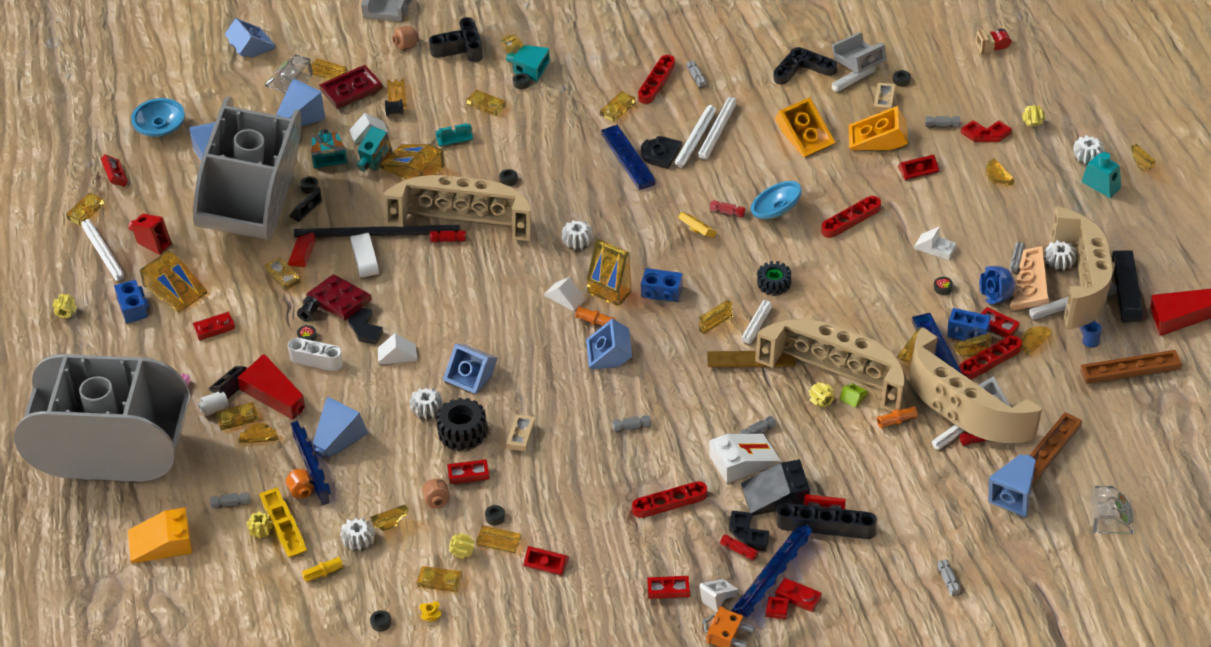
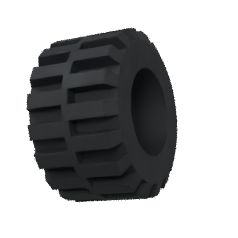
(461, 423)

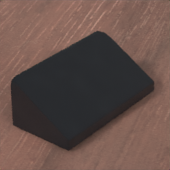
(306, 205)
(229, 382)

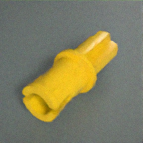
(322, 569)

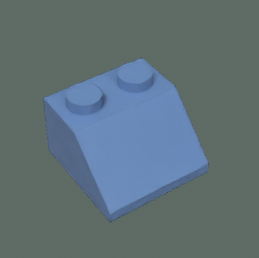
(248, 39)
(609, 346)
(469, 368)

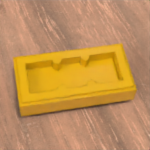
(696, 225)

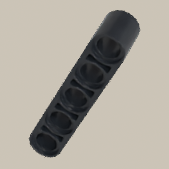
(1127, 286)
(827, 520)

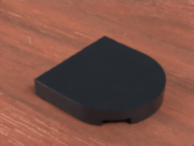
(660, 151)

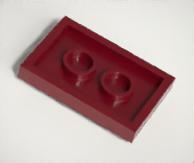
(351, 86)
(340, 296)

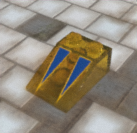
(414, 161)
(609, 273)
(172, 281)

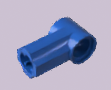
(1091, 334)

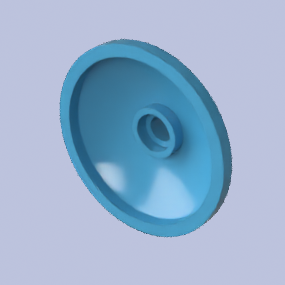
(158, 117)
(776, 200)

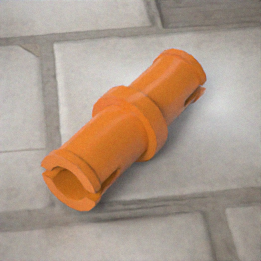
(594, 317)
(897, 417)

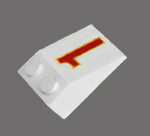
(741, 455)

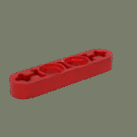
(660, 80)
(833, 227)
(987, 355)
(668, 497)

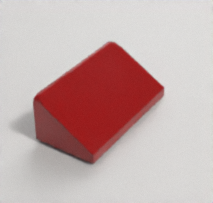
(918, 167)
(302, 250)
(545, 560)

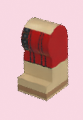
(992, 40)

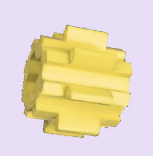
(1033, 115)
(64, 306)
(821, 394)
(259, 525)
(461, 545)

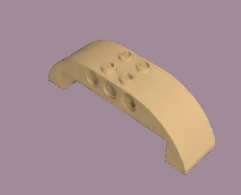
(459, 200)
(1093, 264)
(834, 351)
(967, 402)

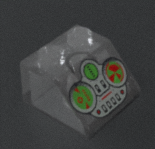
(296, 68)
(1111, 511)

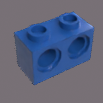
(661, 285)
(130, 301)
(967, 324)

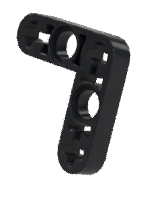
(824, 65)

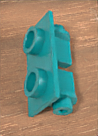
(447, 136)

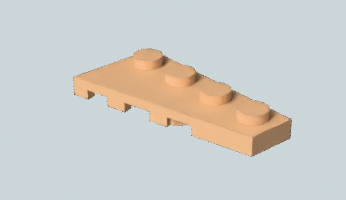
(1031, 281)

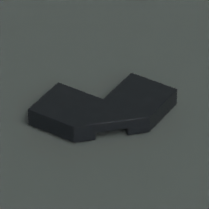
(363, 331)
(740, 528)

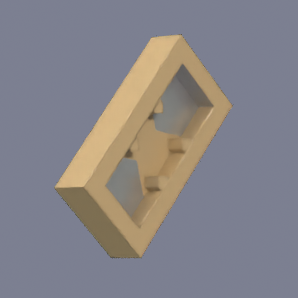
(884, 97)
(520, 432)

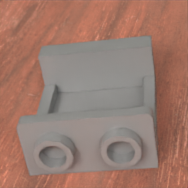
(385, 9)
(857, 54)

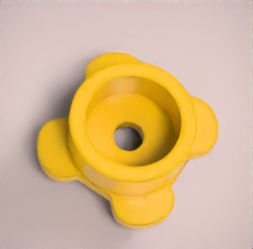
(428, 615)

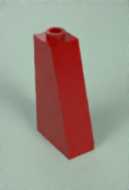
(1180, 309)
(272, 387)

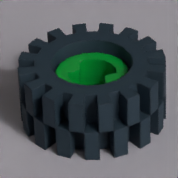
(767, 278)

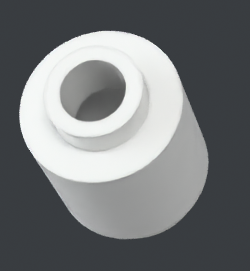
(213, 403)

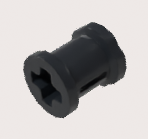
(394, 107)
(306, 312)

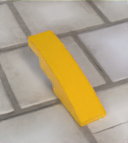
(283, 522)

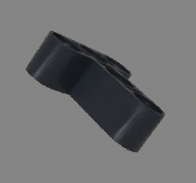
(456, 42)

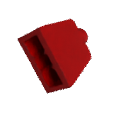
(151, 232)

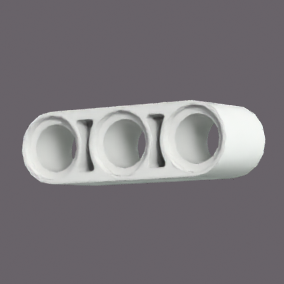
(364, 255)
(315, 354)

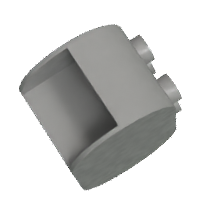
(246, 171)
(103, 417)

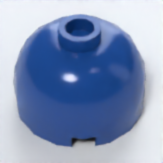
(997, 284)

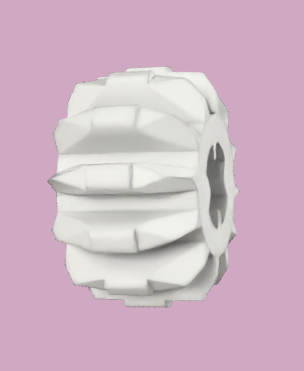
(1087, 148)
(577, 234)
(1060, 255)
(425, 402)
(357, 534)

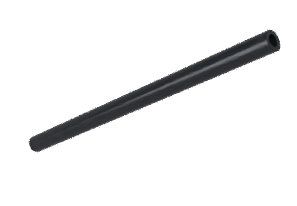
(375, 231)

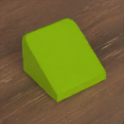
(853, 394)

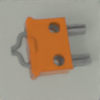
(725, 628)

